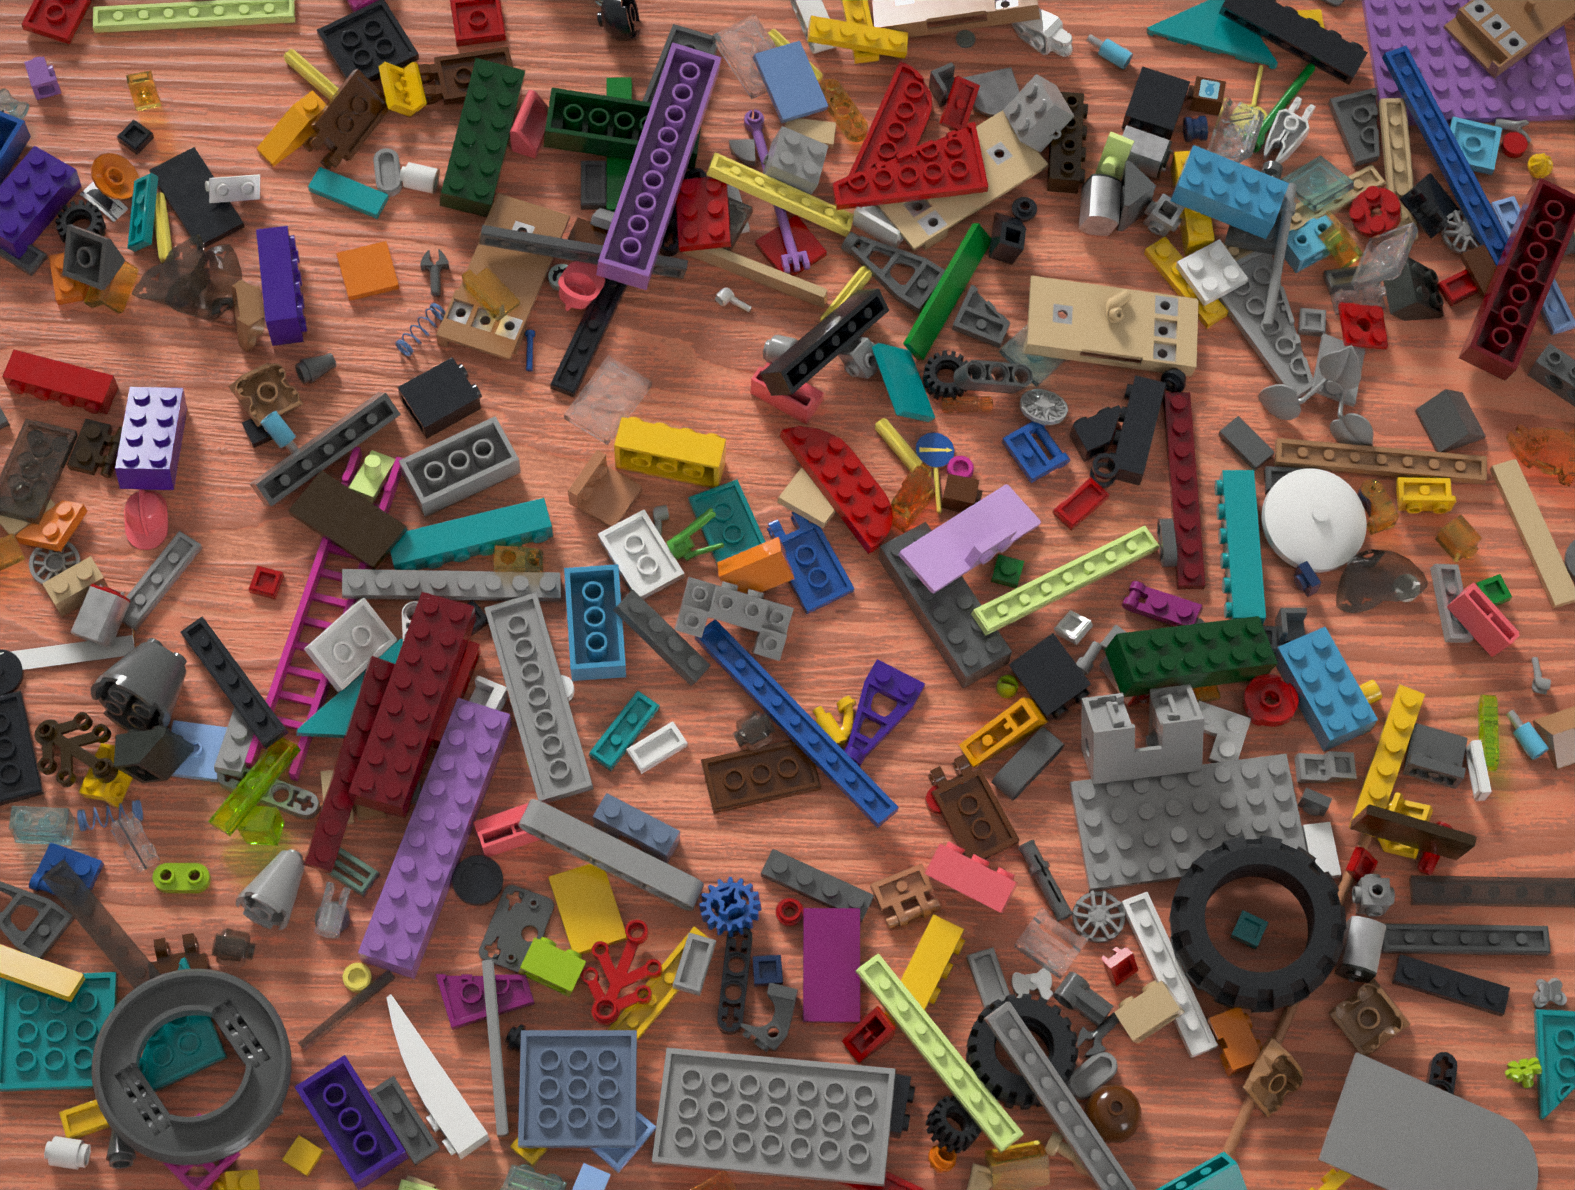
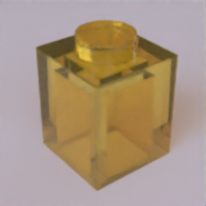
(1459, 539)

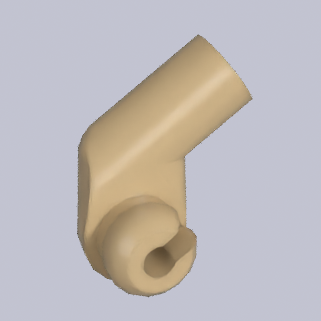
(1114, 304)

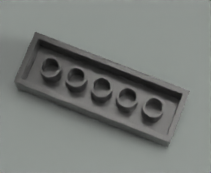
(946, 615)

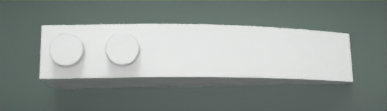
(439, 1095)

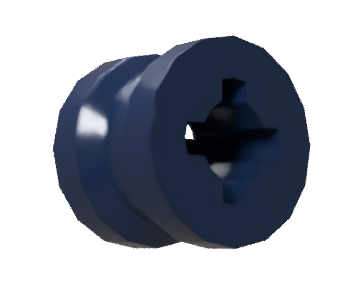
(1195, 128)

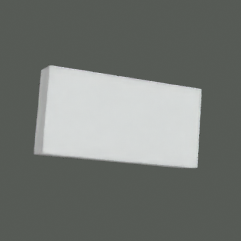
(657, 747)
(1477, 770)
(1321, 844)

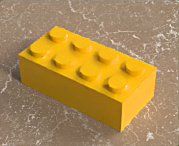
(670, 452)

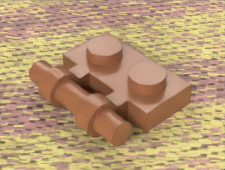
(902, 888)

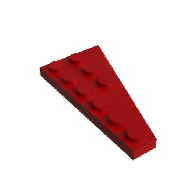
(925, 172)

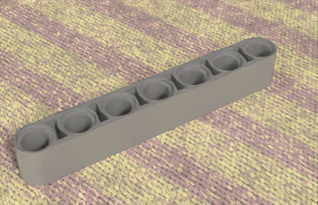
(611, 854)

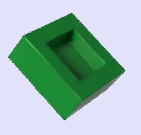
(1007, 571)
(1495, 589)

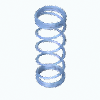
(399, 342)
(82, 822)

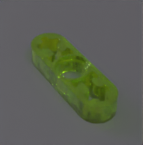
(1489, 729)

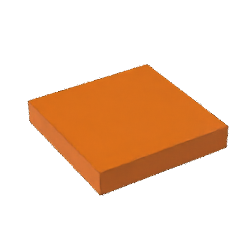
(367, 270)

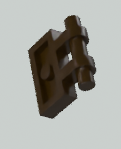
(90, 447)

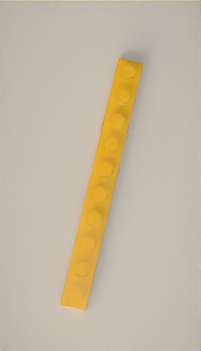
(635, 1017)

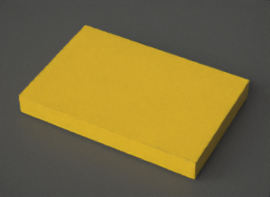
(587, 908)

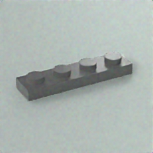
(661, 637)
(815, 883)

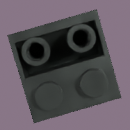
(1414, 293)
(150, 753)

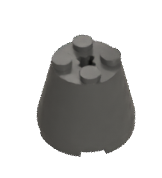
(142, 687)

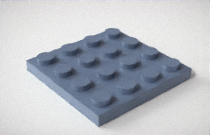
(577, 1089)

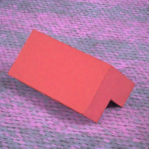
(798, 405)
(1483, 620)
(501, 832)

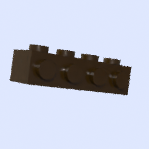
(1067, 151)

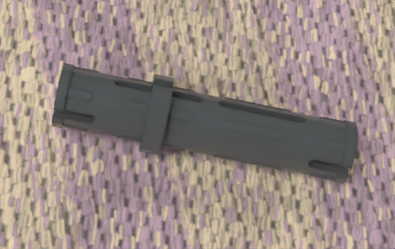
(1045, 880)

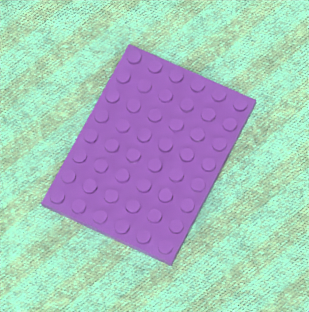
(1531, 89)

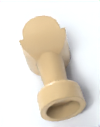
(1056, 1145)

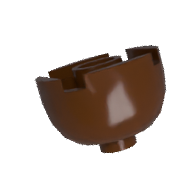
(1114, 1112)

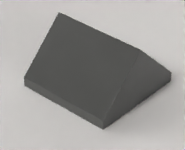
(1136, 195)
(90, 257)
(1449, 421)

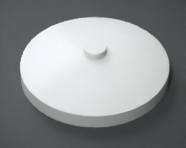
(1314, 520)

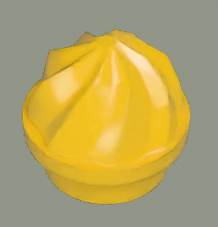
(1540, 165)

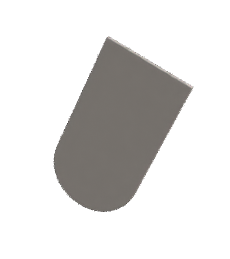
(1422, 1137)

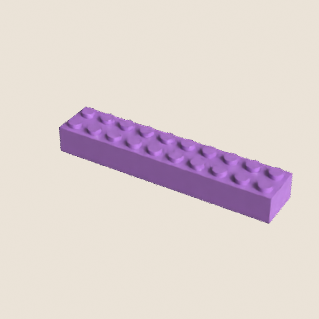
(658, 166)
(435, 838)

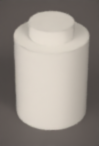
(420, 177)

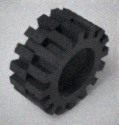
(79, 212)
(931, 380)
(944, 1132)

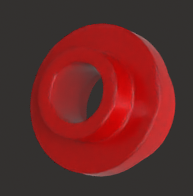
(789, 903)

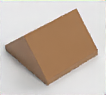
(1559, 735)

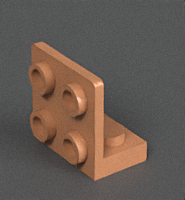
(603, 491)

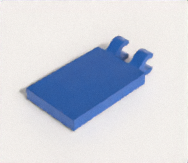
(814, 563)

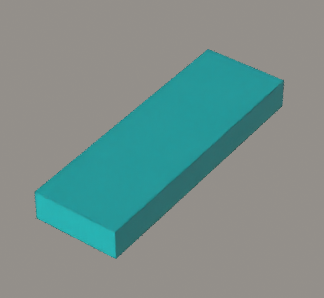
(348, 192)
(142, 212)
(624, 730)

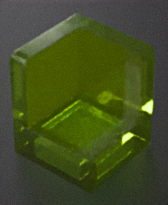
(262, 826)

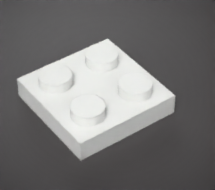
(1211, 272)

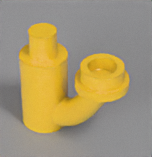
(829, 724)

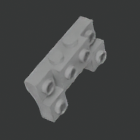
(737, 608)

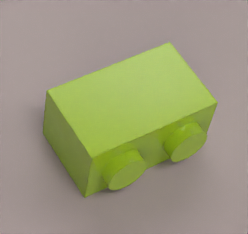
(552, 966)

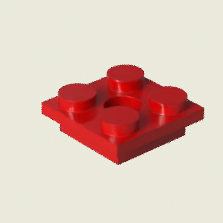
(1367, 316)

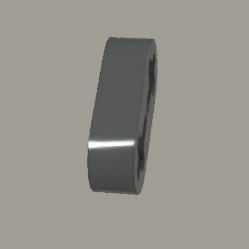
(1167, 542)

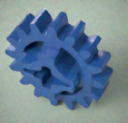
(732, 909)

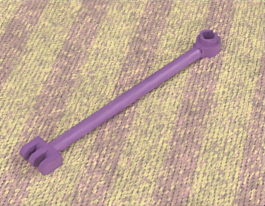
(792, 256)

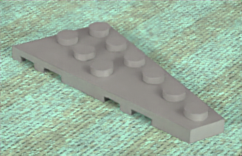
(1276, 346)

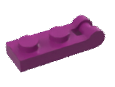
(1161, 606)

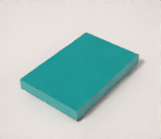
(903, 382)
(733, 520)

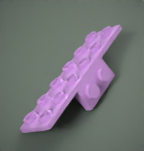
(969, 538)

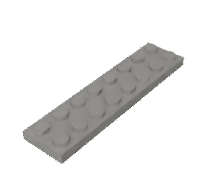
(538, 699)

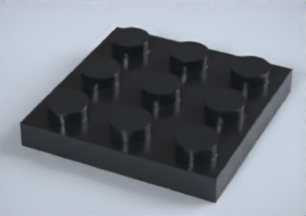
(367, 41)

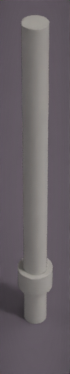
(1287, 210)

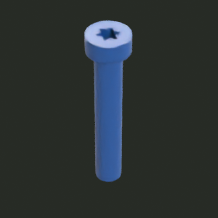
(529, 354)

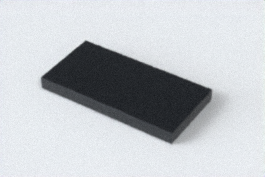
(183, 185)
(18, 760)

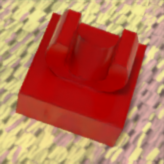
(1120, 966)

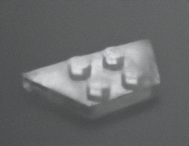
(1236, 131)

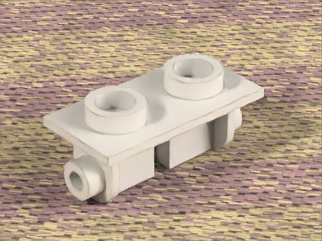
(233, 188)

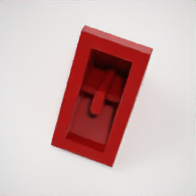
(869, 1035)

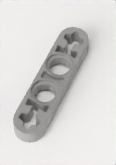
(268, 799)

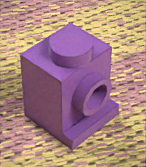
(42, 78)

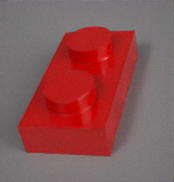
(959, 104)

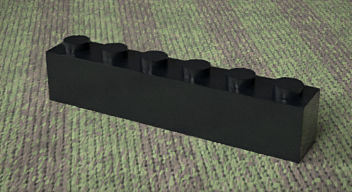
(1297, 35)
(824, 342)

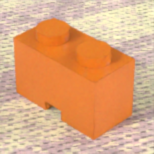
(1236, 1040)

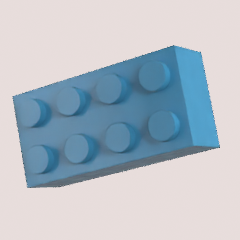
(1229, 192)
(593, 626)
(1325, 689)

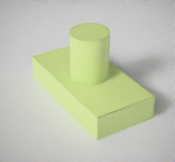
(1114, 155)
(372, 475)

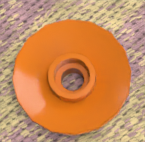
(117, 168)

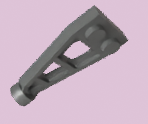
(1242, 239)
(918, 288)
(43, 931)

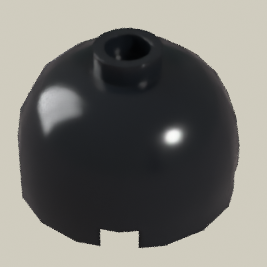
(619, 19)

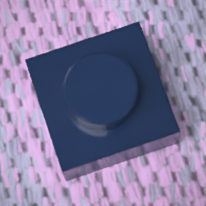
(1306, 579)
(767, 970)

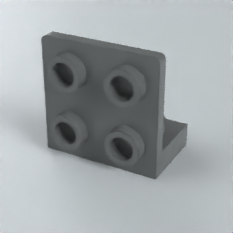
(1435, 756)

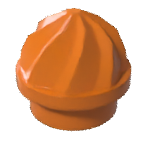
(941, 1160)

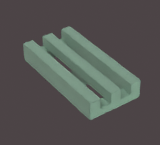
(367, 882)

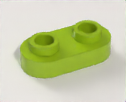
(180, 878)

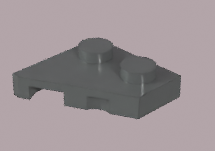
(981, 320)

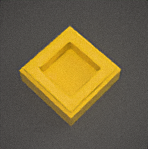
(303, 1155)

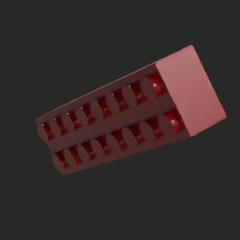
(1521, 280)
(412, 705)

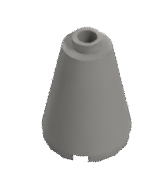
(273, 891)

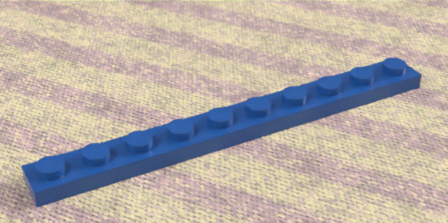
(1446, 151)
(797, 724)

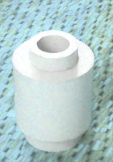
(67, 1153)

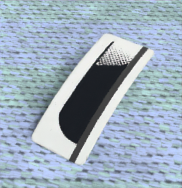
(110, 207)

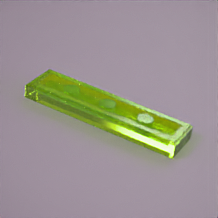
(254, 786)

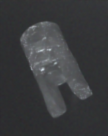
(332, 914)

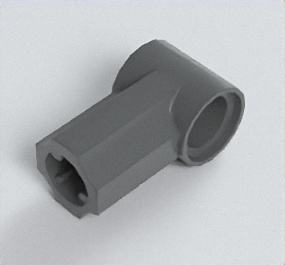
(1076, 994)

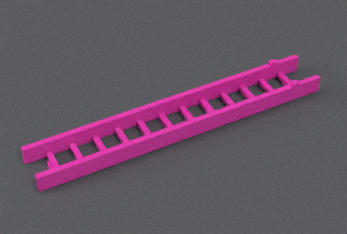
(301, 619)

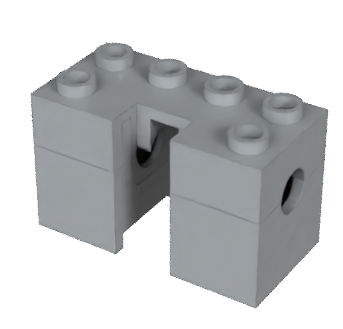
(1172, 740)

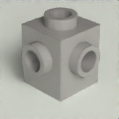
(1163, 216)
(859, 358)
(1367, 901)

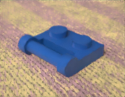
(1029, 454)
(84, 865)

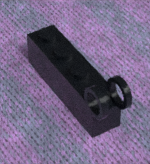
(1135, 435)

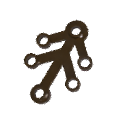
(73, 747)

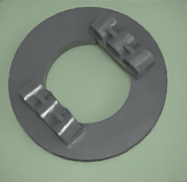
(133, 1106)

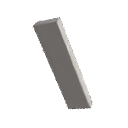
(160, 578)

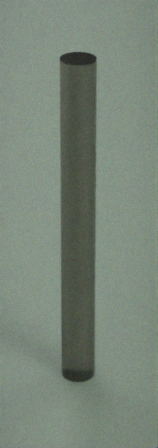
(346, 1010)

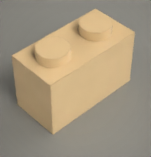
(71, 586)
(1148, 1011)

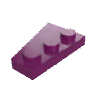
(466, 996)

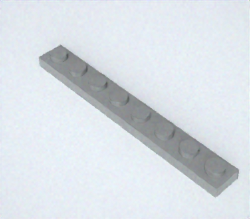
(449, 584)
(1057, 1099)

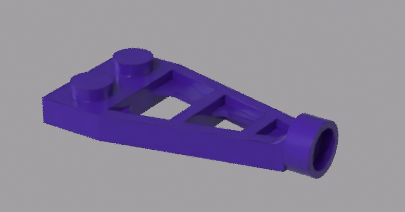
(892, 684)

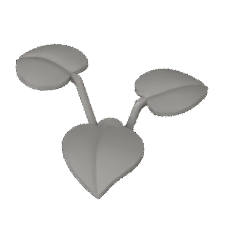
(1340, 372)

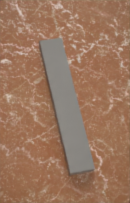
(495, 1048)

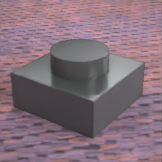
(1314, 802)

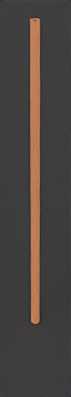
(1283, 1026)

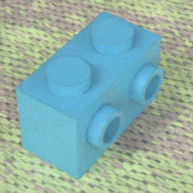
(1305, 246)

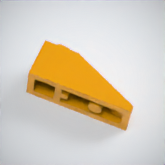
(291, 129)
(1004, 731)

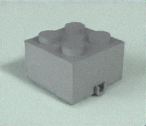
(1038, 113)
(795, 160)

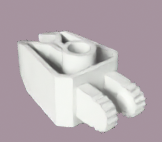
(1045, 34)
(1288, 131)

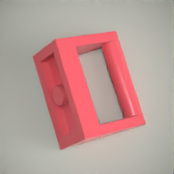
(529, 126)

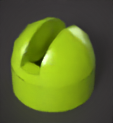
(1007, 690)

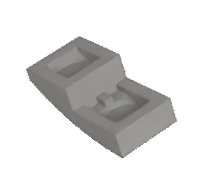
(1325, 768)

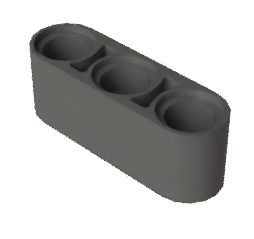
(983, 380)
(1028, 763)

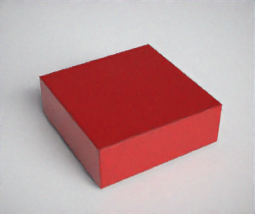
(266, 582)
(1361, 863)

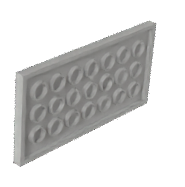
(1163, 823)
(774, 1116)

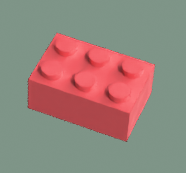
(972, 876)

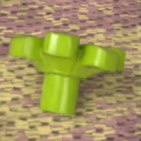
(1524, 1071)

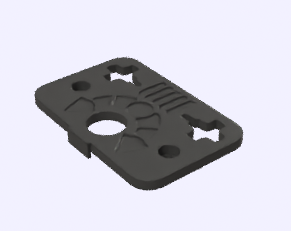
(510, 924)

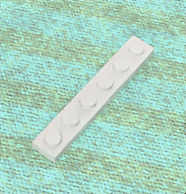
(1164, 966)

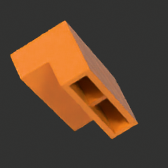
(757, 567)

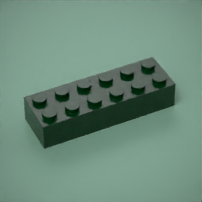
(597, 124)
(482, 137)
(1190, 655)

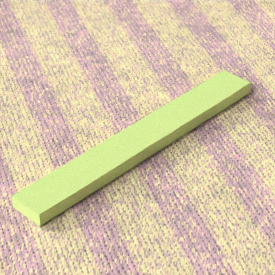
(192, 15)
(1065, 580)
(939, 1053)

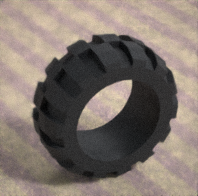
(1297, 873)

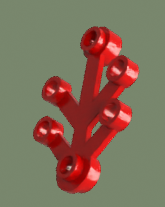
(619, 977)

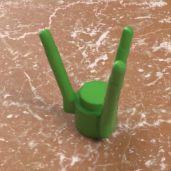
(682, 543)

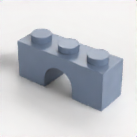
(625, 820)

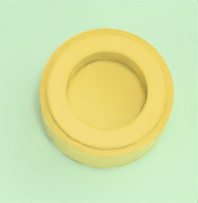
(357, 977)

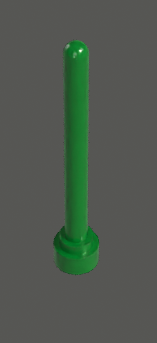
(1283, 103)

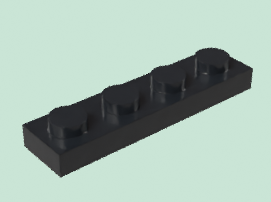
(1451, 985)

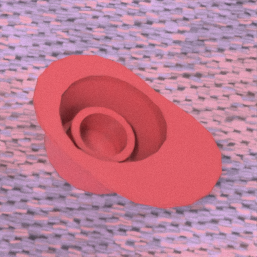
(579, 285)
(146, 519)

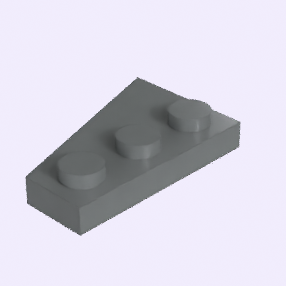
(1357, 124)

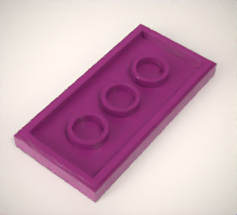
(830, 965)

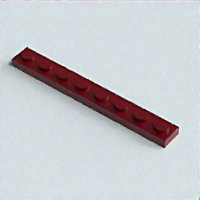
(1184, 490)
(337, 802)

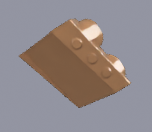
(248, 313)
(265, 392)
(1369, 1018)
(1272, 1077)

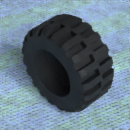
(1038, 1018)

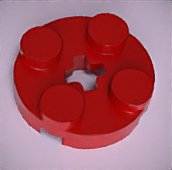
(1371, 199)
(1264, 713)

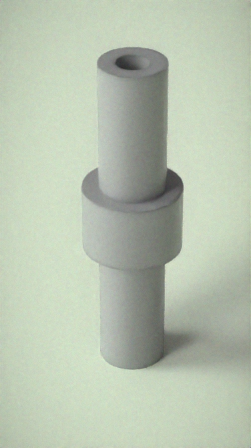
(1085, 662)

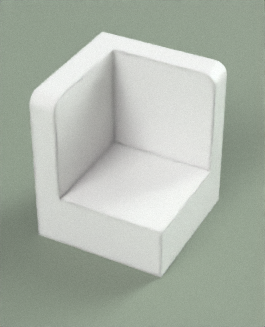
(489, 693)

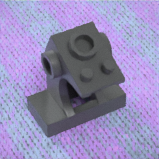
(784, 1000)

